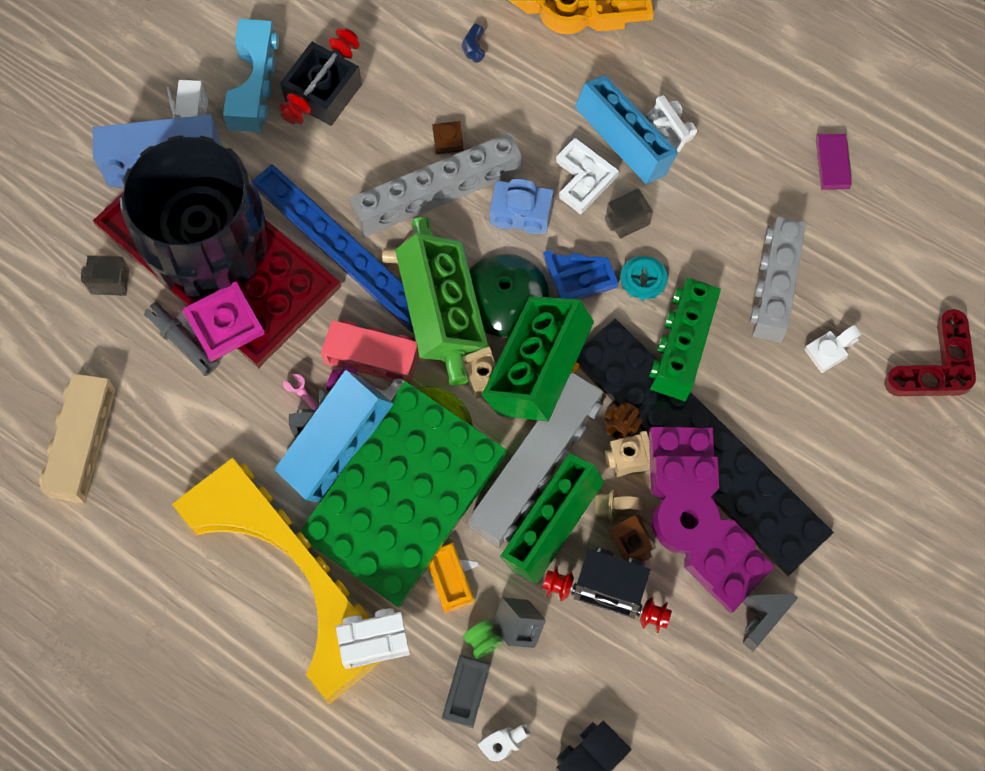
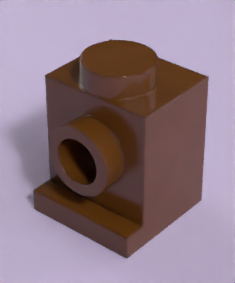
(624, 531)

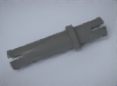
(173, 330)

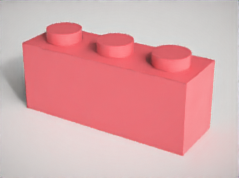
(370, 351)

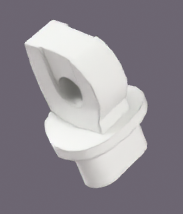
(508, 738)

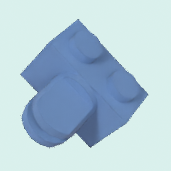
(521, 206)

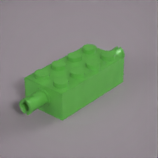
(440, 299)

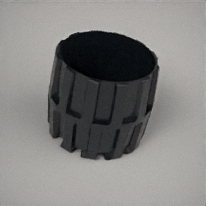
(194, 214)

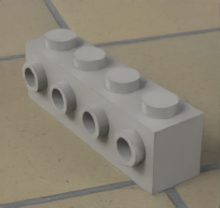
(779, 279)

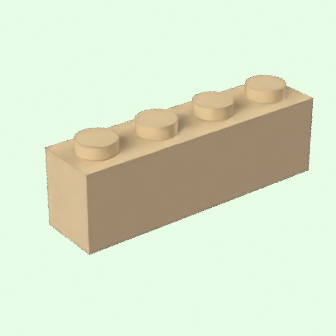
(77, 438)

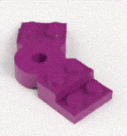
(715, 549)

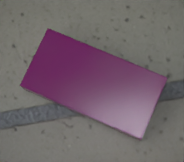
(833, 161)

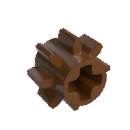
(622, 420)

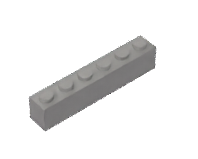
(534, 462)

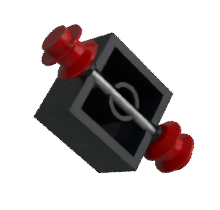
(322, 80)
(611, 586)

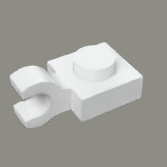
(829, 350)

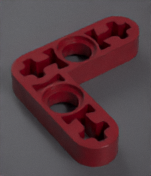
(950, 366)

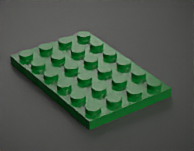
(402, 494)

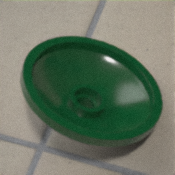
(499, 306)

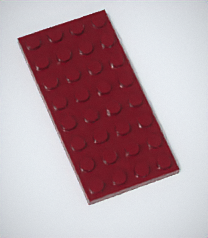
(280, 293)

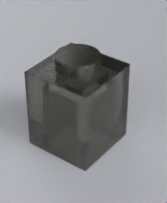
(628, 213)
(105, 275)

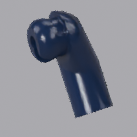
(471, 45)

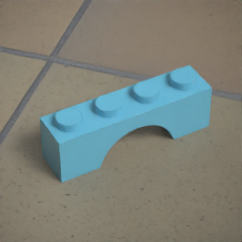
(246, 105)

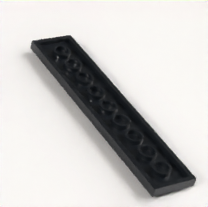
(747, 487)

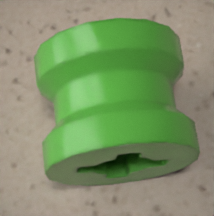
(482, 639)

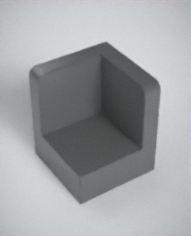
(518, 622)

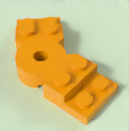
(597, 14)

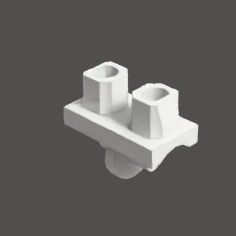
(666, 119)

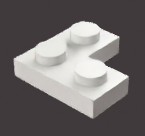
(590, 173)

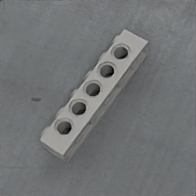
(436, 184)

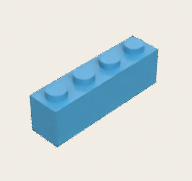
(626, 129)

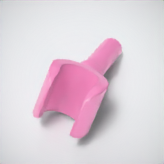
(301, 391)

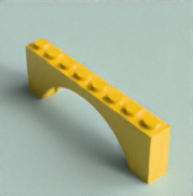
(233, 503)

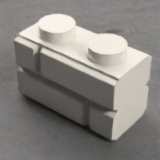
(372, 639)

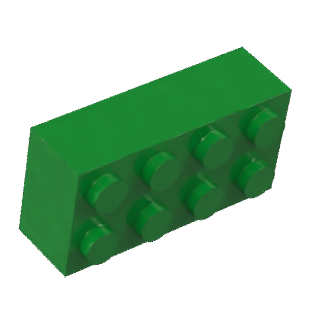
(538, 358)

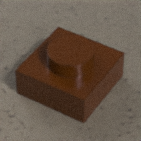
(448, 137)

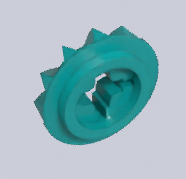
(654, 271)

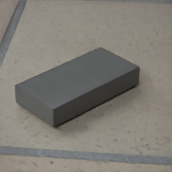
(466, 691)

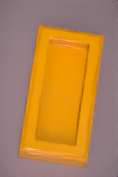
(450, 579)

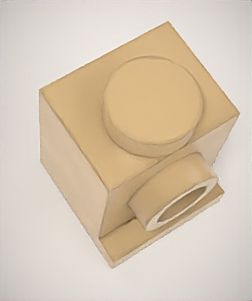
(477, 363)
(625, 464)

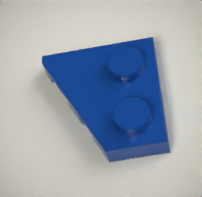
(580, 275)

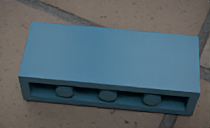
(333, 436)

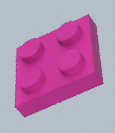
(223, 321)

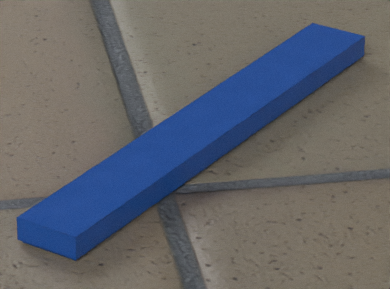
(335, 242)

